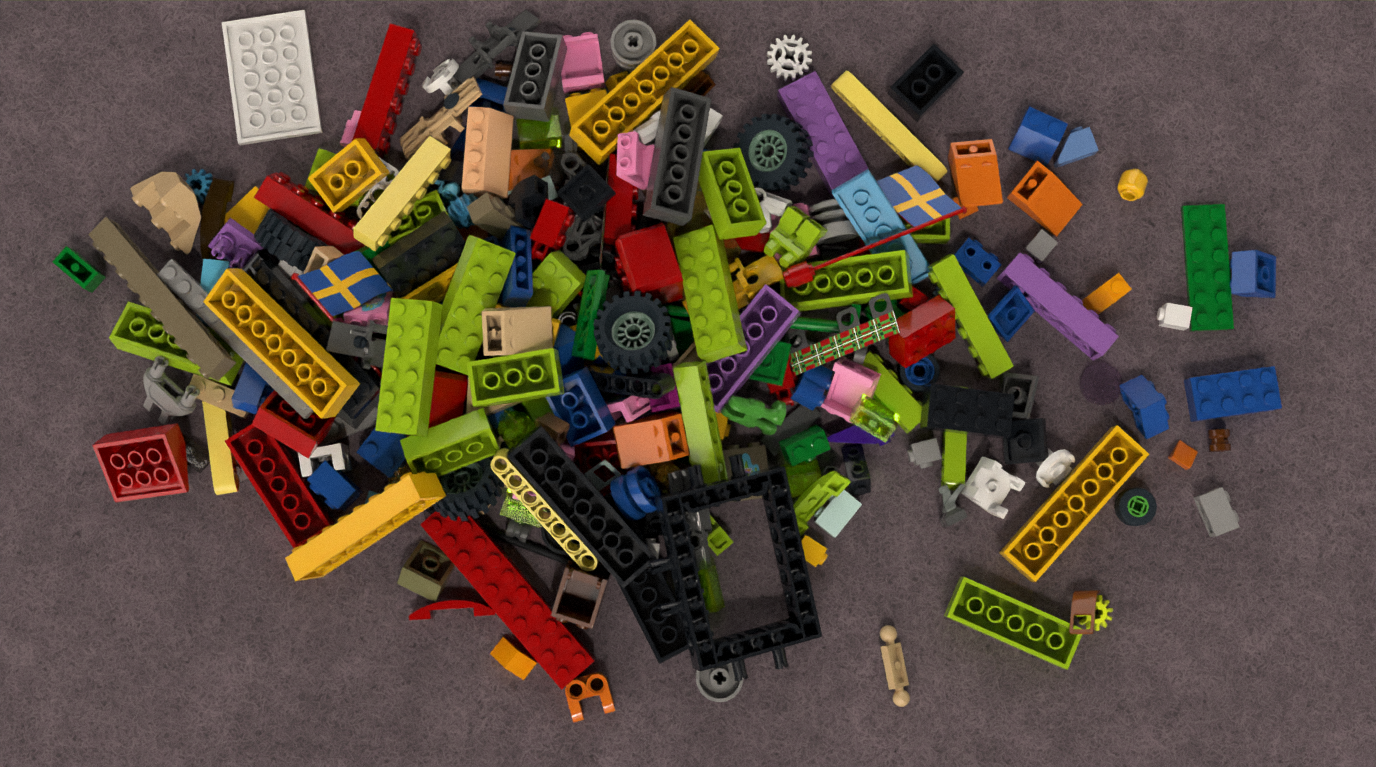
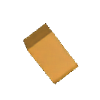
(513, 658)

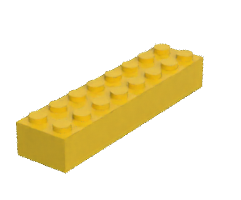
(643, 90)
(281, 343)
(1074, 503)
(365, 525)

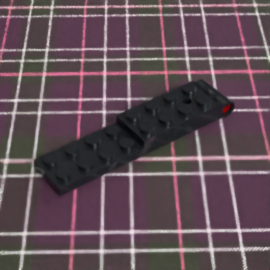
(278, 287)

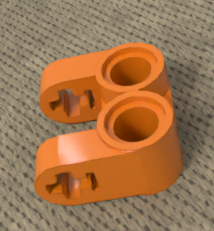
(589, 691)

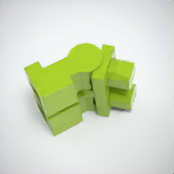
(794, 237)

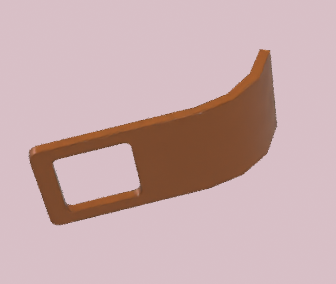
(1083, 604)

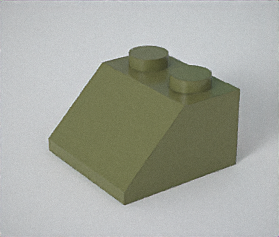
(426, 571)

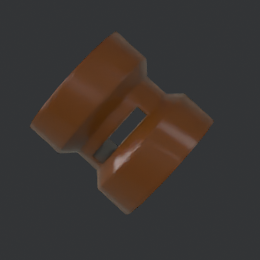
(1219, 440)

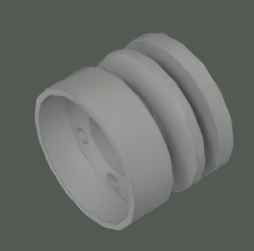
(834, 220)

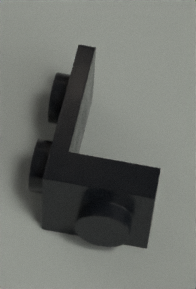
(856, 470)

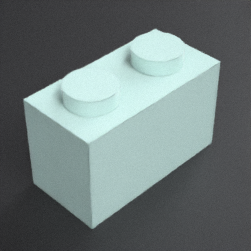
(837, 513)

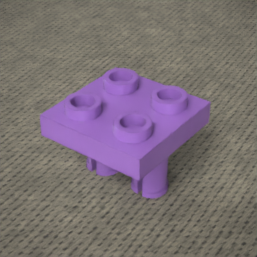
(234, 244)

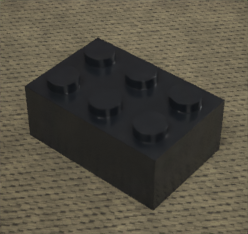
(925, 82)

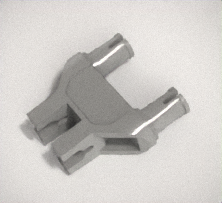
(166, 394)

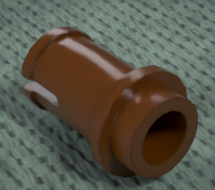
(503, 70)

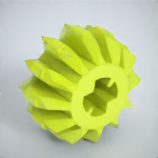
(1100, 617)

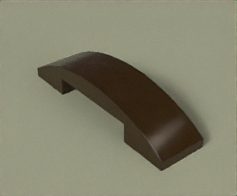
(214, 214)

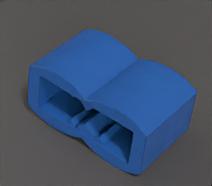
(812, 386)

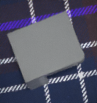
(1041, 246)

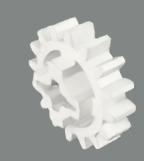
(796, 52)

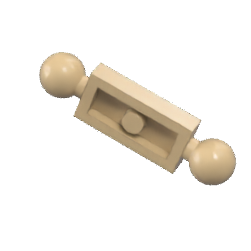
(894, 666)

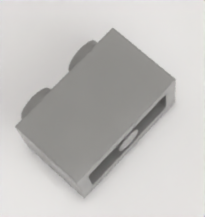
(1217, 512)

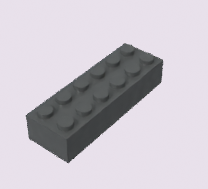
(677, 156)

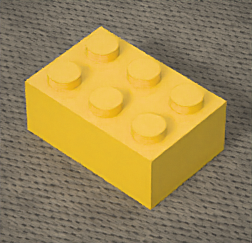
(348, 175)

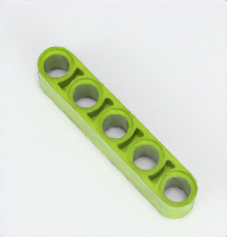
(954, 459)

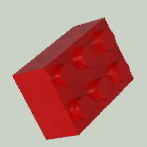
(923, 331)
(286, 425)

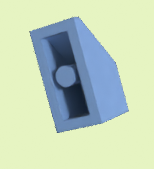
(1076, 147)

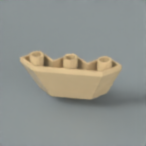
(171, 207)

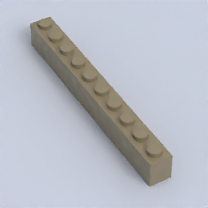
(163, 301)

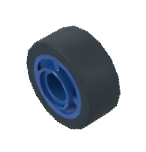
(914, 383)

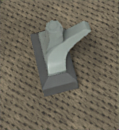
(950, 513)

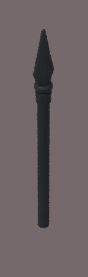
(515, 541)

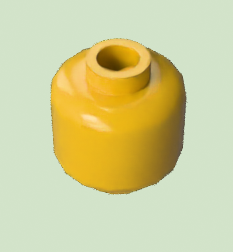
(1132, 184)

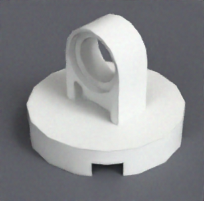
(443, 78)
(1055, 467)

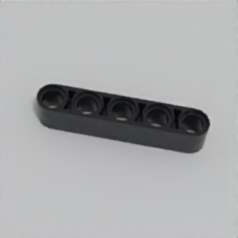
(646, 385)

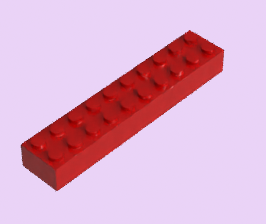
(510, 596)

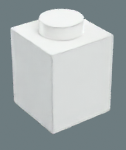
(1174, 316)

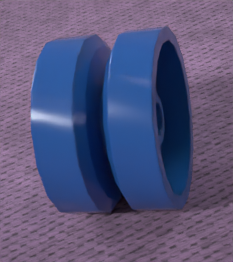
(635, 493)

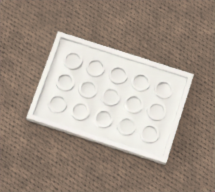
(272, 77)

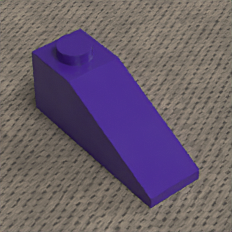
(855, 435)

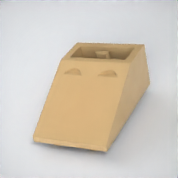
(516, 330)

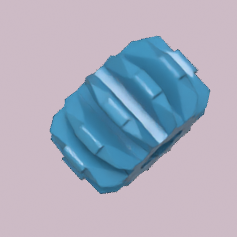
(201, 178)
(459, 213)

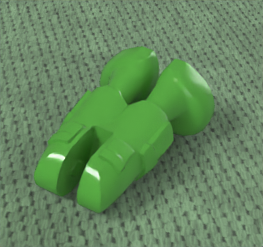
(753, 413)

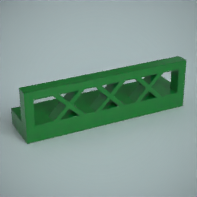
(592, 300)

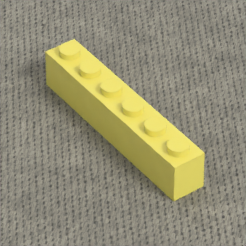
(402, 194)

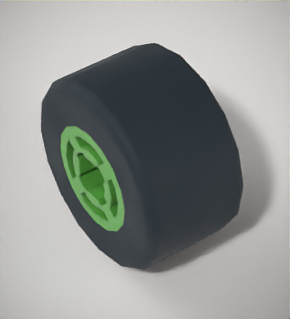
(1127, 507)

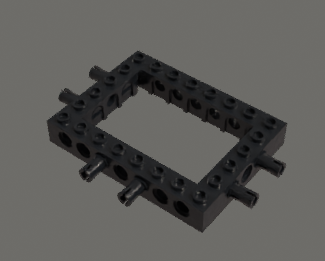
(790, 558)

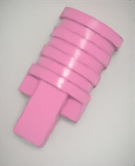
(350, 129)

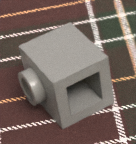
(924, 453)

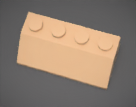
(487, 152)

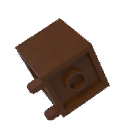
(582, 585)

